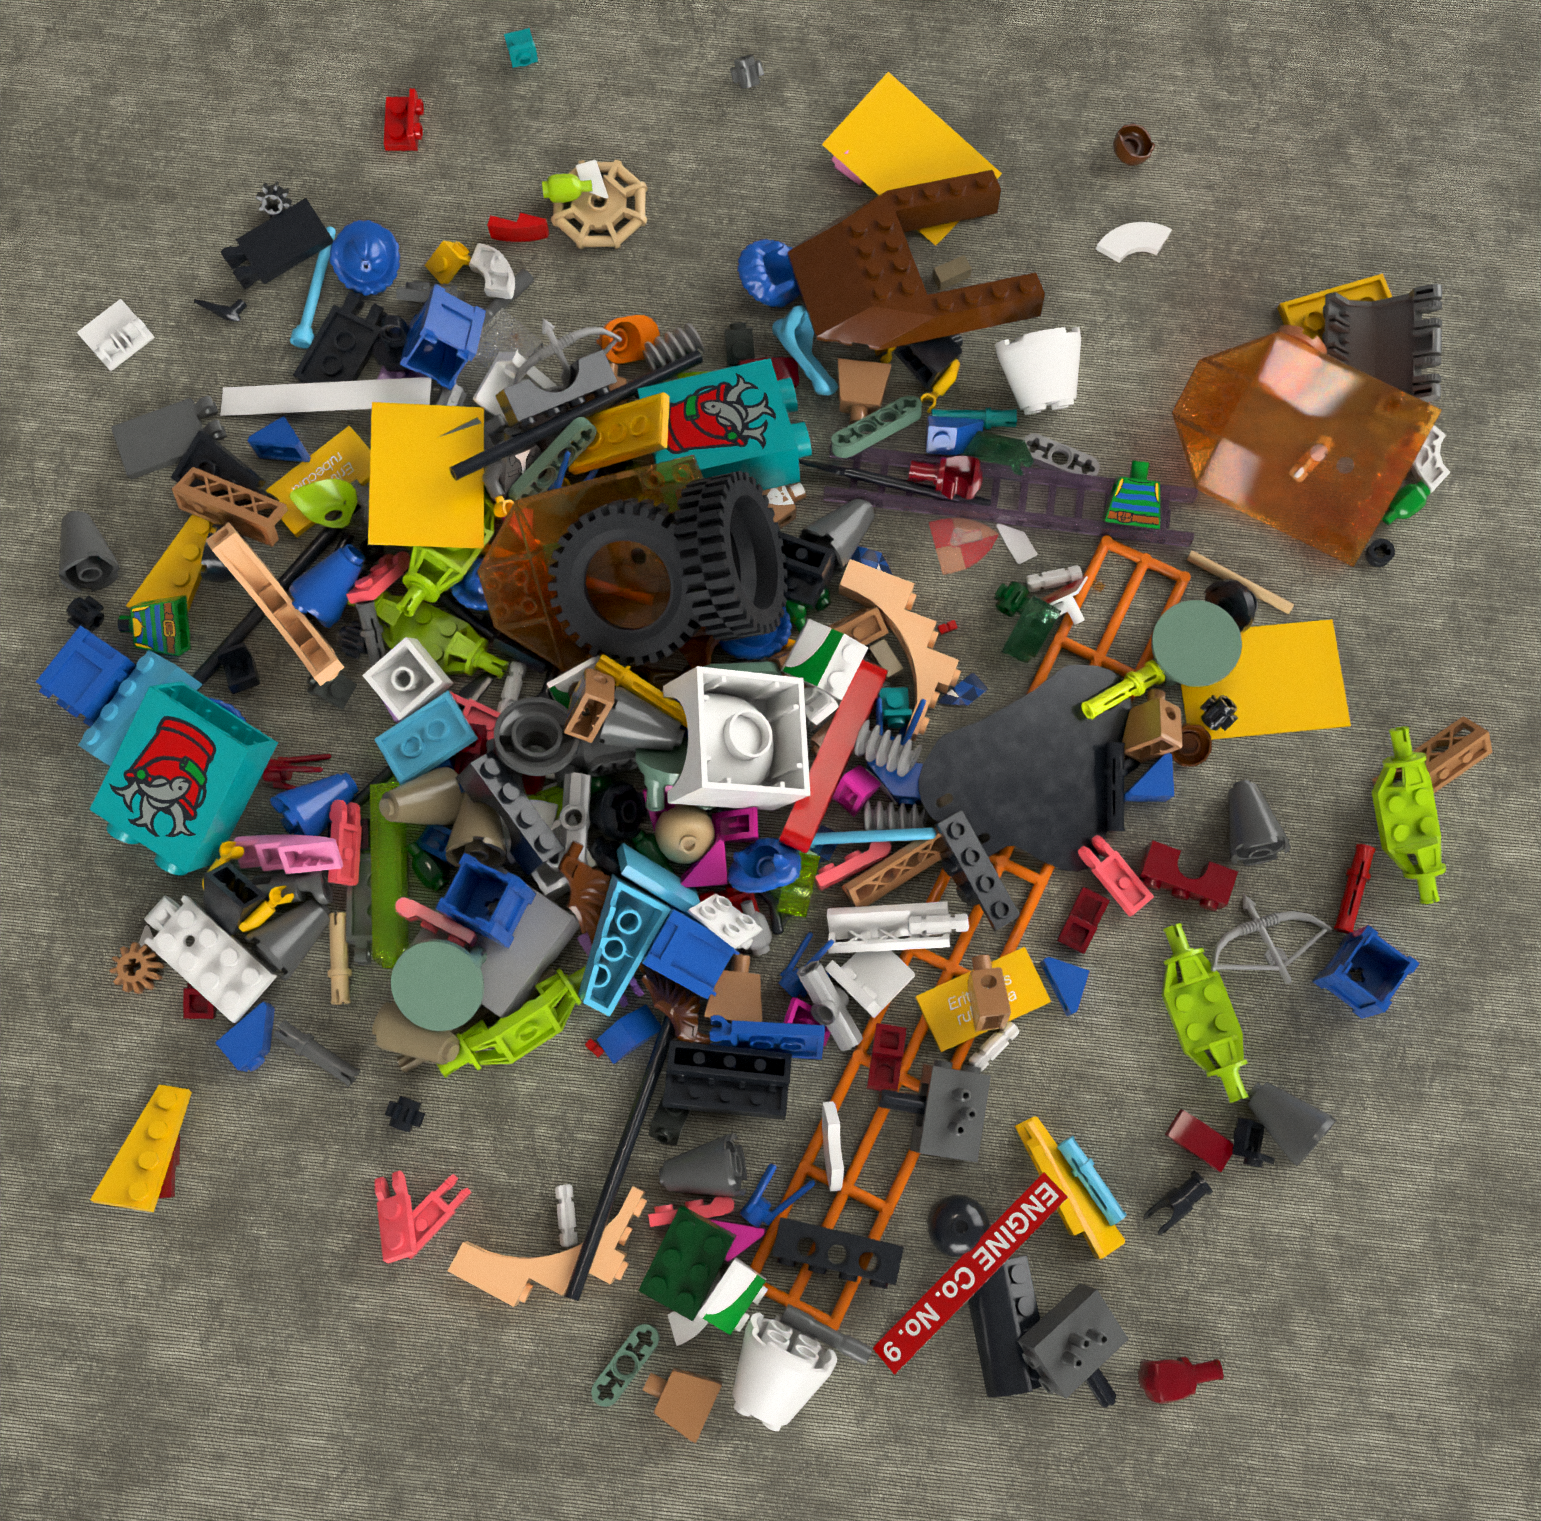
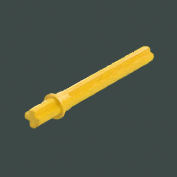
(641, 688)

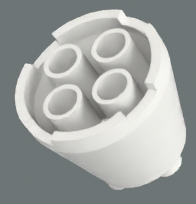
(1042, 368)
(778, 1371)

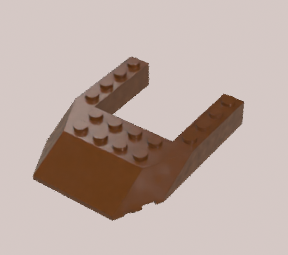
(865, 282)

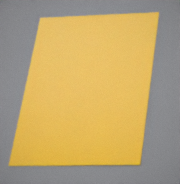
(901, 144)
(410, 477)
(1281, 682)

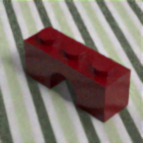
(1161, 869)

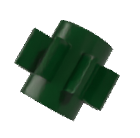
(1011, 598)

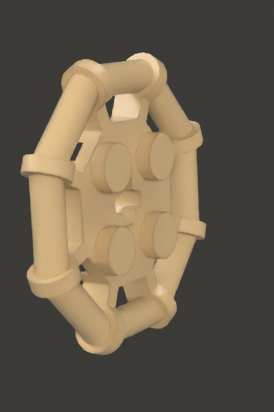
(605, 217)

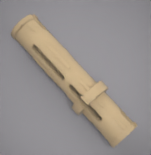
(339, 960)

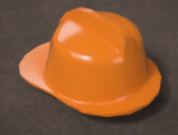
(634, 332)

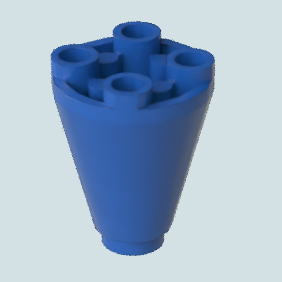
(325, 585)
(308, 806)

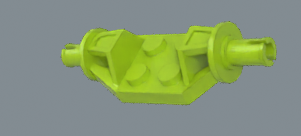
(441, 566)
(439, 634)
(1409, 815)
(1203, 1013)
(522, 1030)

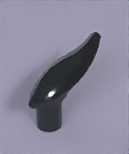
(223, 311)

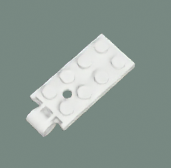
(215, 962)

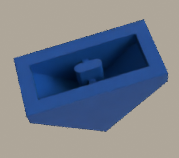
(278, 442)
(1155, 783)
(434, 840)
(1066, 981)
(629, 1033)

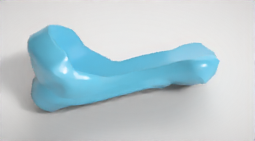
(797, 339)

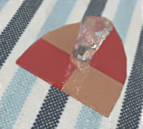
(961, 542)

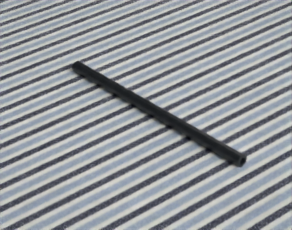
(585, 410)
(256, 614)
(620, 1161)

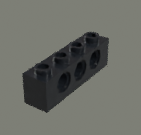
(887, 1254)

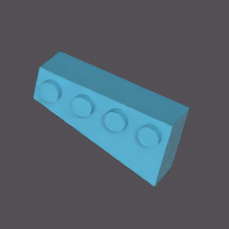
(116, 717)
(620, 943)

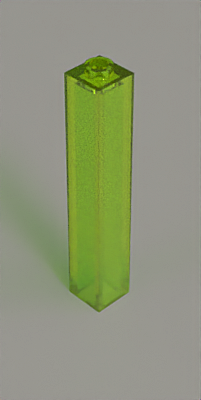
(388, 881)

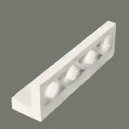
(885, 922)

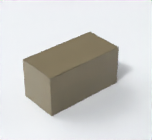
(951, 272)
(885, 658)

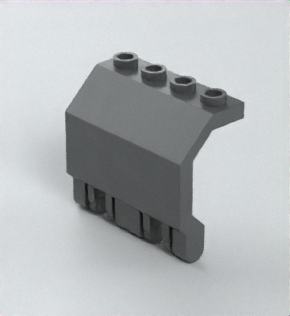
(1389, 338)

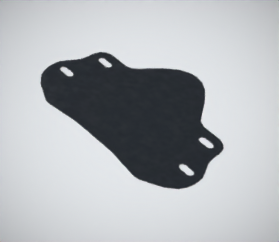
(1033, 769)

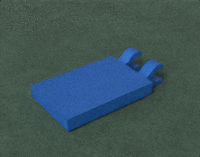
(800, 1040)

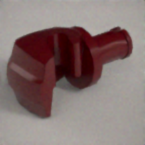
(951, 476)
(1175, 1379)

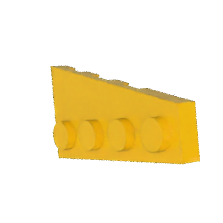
(179, 567)
(143, 1160)

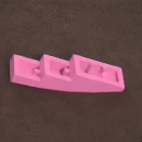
(289, 853)

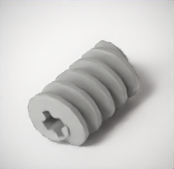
(673, 346)
(885, 750)
(890, 819)

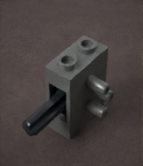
(946, 1110)
(1073, 1344)

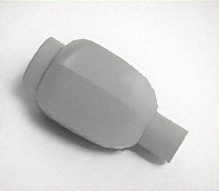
(762, 940)

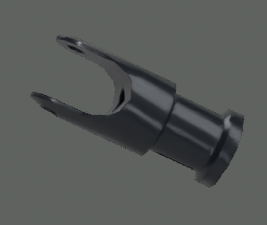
(1181, 1200)

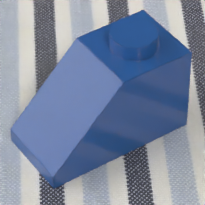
(950, 434)
(902, 789)
(249, 1039)

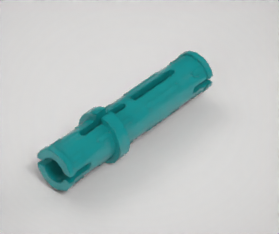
(991, 418)

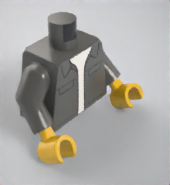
(504, 473)

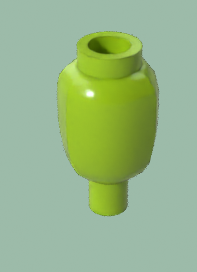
(565, 187)

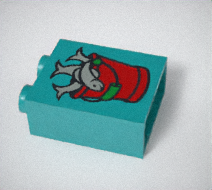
(735, 423)
(182, 777)

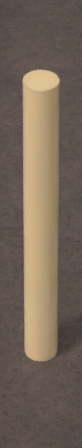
(1224, 573)

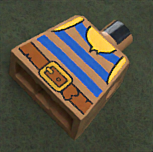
(596, 694)

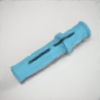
(1091, 1180)

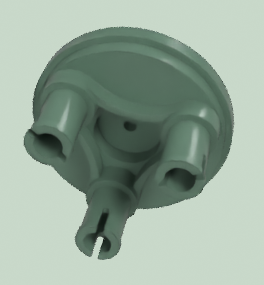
(1196, 643)
(660, 770)
(439, 984)

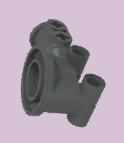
(542, 724)

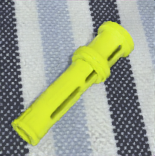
(1133, 684)

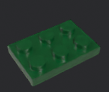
(687, 1263)

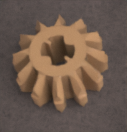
(142, 977)

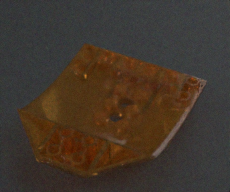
(1261, 411)
(624, 592)

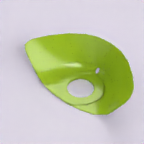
(325, 496)

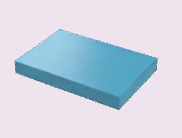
(426, 738)
(656, 879)

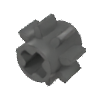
(746, 71)

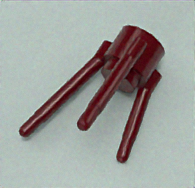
(281, 769)

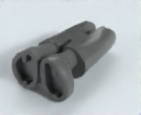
(297, 884)

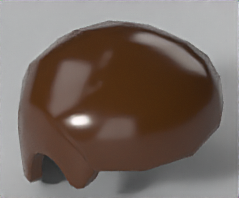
(1133, 144)
(1195, 745)

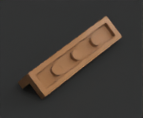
(223, 509)
(862, 625)
(1460, 755)
(894, 870)

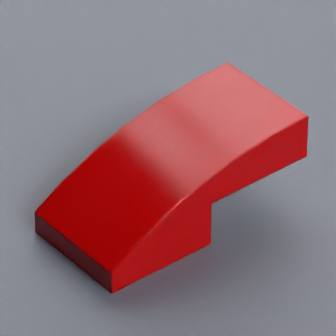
(526, 229)

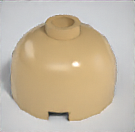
(684, 833)

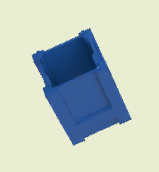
(442, 337)
(85, 675)
(475, 889)
(688, 953)
(1380, 967)

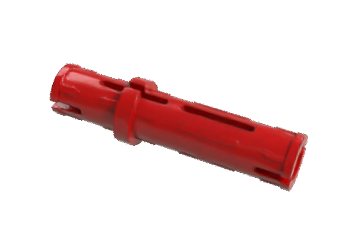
(1364, 856)

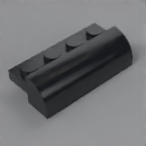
(808, 569)
(727, 1080)
(1000, 1316)

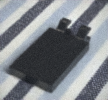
(278, 244)
(342, 343)
(215, 459)

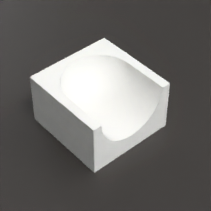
(741, 739)

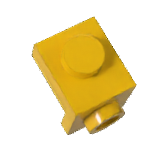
(447, 261)

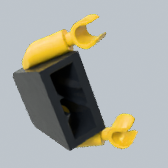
(931, 362)
(233, 898)

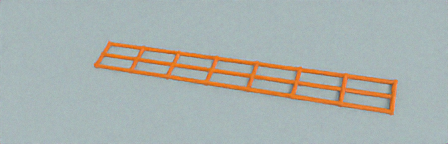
(951, 966)

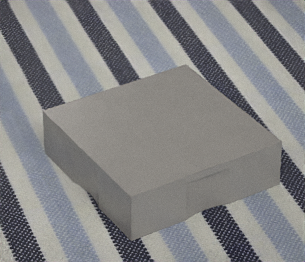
(514, 972)

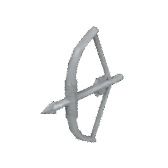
(556, 346)
(1273, 954)

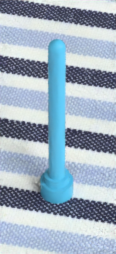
(303, 334)
(873, 836)

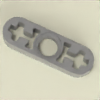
(1056, 447)

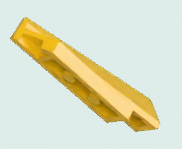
(1079, 1210)

